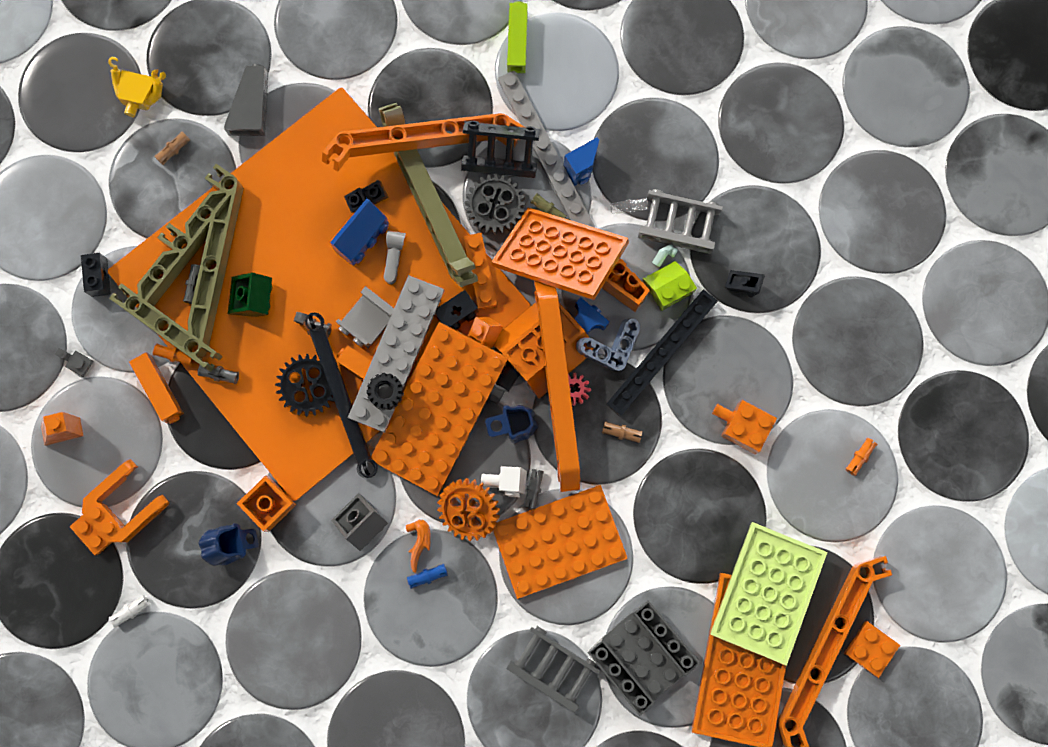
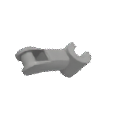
(395, 242)

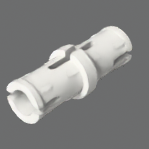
(129, 611)

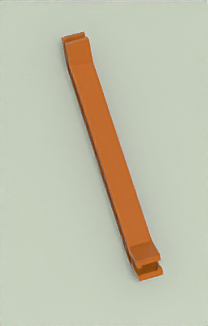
(411, 137)
(558, 387)
(827, 648)

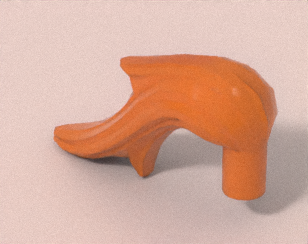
(422, 542)

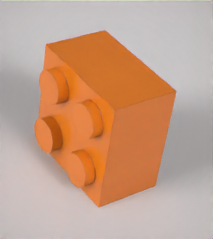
(266, 504)

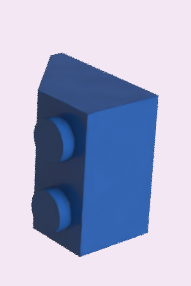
(580, 162)

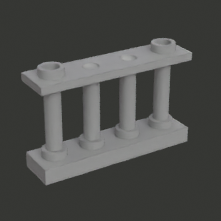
(684, 239)

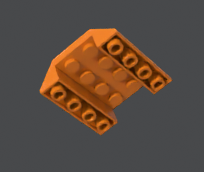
(523, 347)

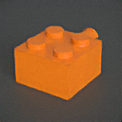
(746, 425)

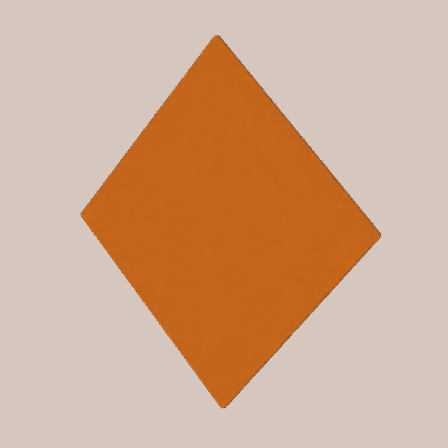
(284, 232)

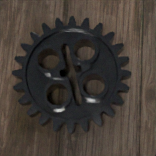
(290, 389)

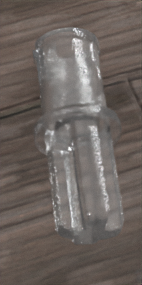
(629, 206)

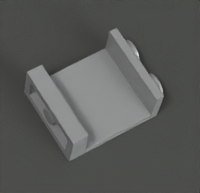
(366, 318)

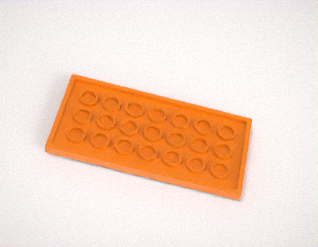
(439, 408)
(737, 689)

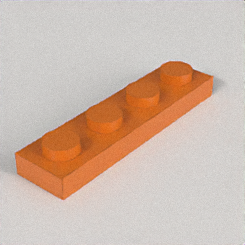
(483, 287)

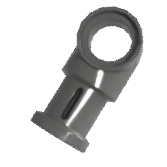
(299, 318)

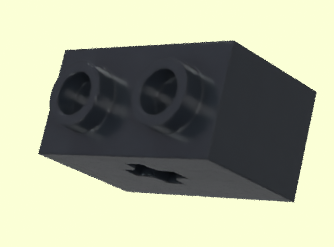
(95, 274)
(461, 302)

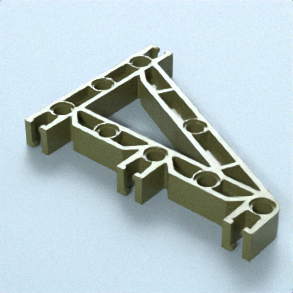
(218, 234)

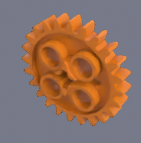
(452, 509)

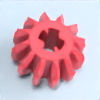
(581, 387)

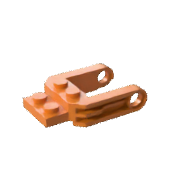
(100, 526)

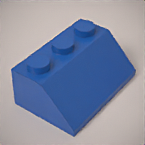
(360, 233)

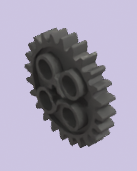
(511, 208)

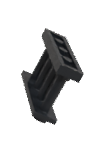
(500, 166)

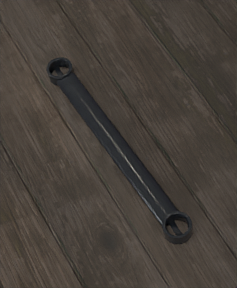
(340, 394)

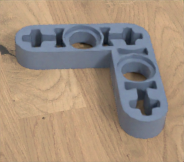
(615, 352)

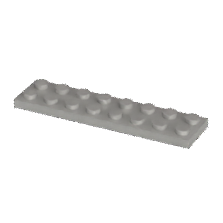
(398, 348)

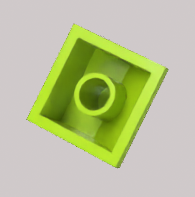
(669, 285)

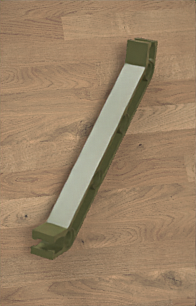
(430, 205)

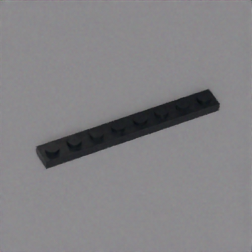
(661, 352)

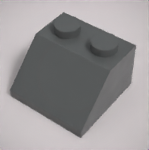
(359, 522)

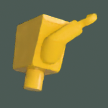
(135, 89)

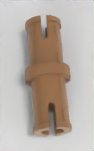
(172, 148)
(622, 432)

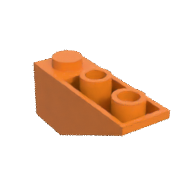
(485, 331)

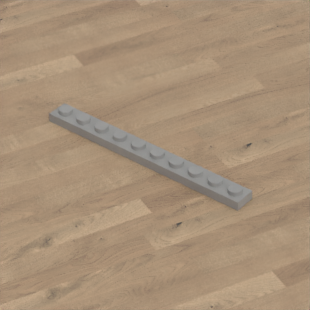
(545, 150)

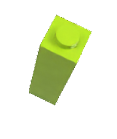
(517, 37)

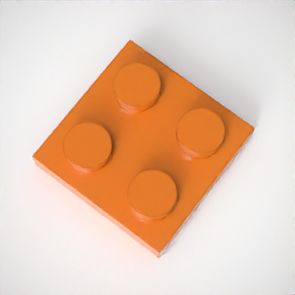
(872, 649)

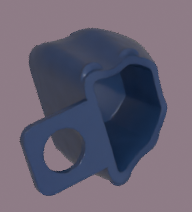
(516, 421)
(226, 544)

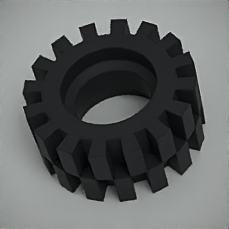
(373, 391)

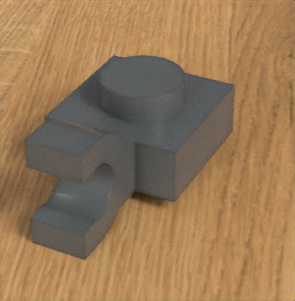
(77, 362)

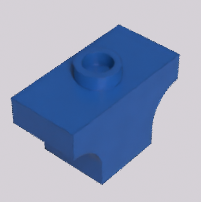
(589, 316)

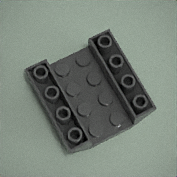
(643, 657)

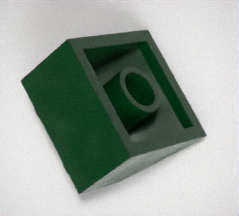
(250, 295)

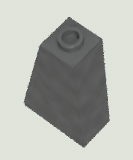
(249, 105)

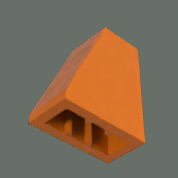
(60, 427)

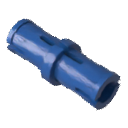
(427, 576)

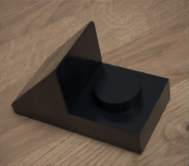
(745, 282)

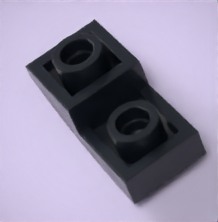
(374, 192)

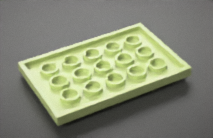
(768, 593)

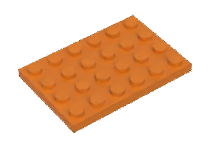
(560, 253)
(559, 541)

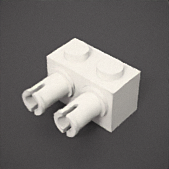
(510, 480)

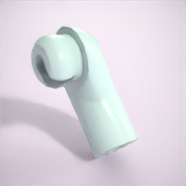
(663, 252)

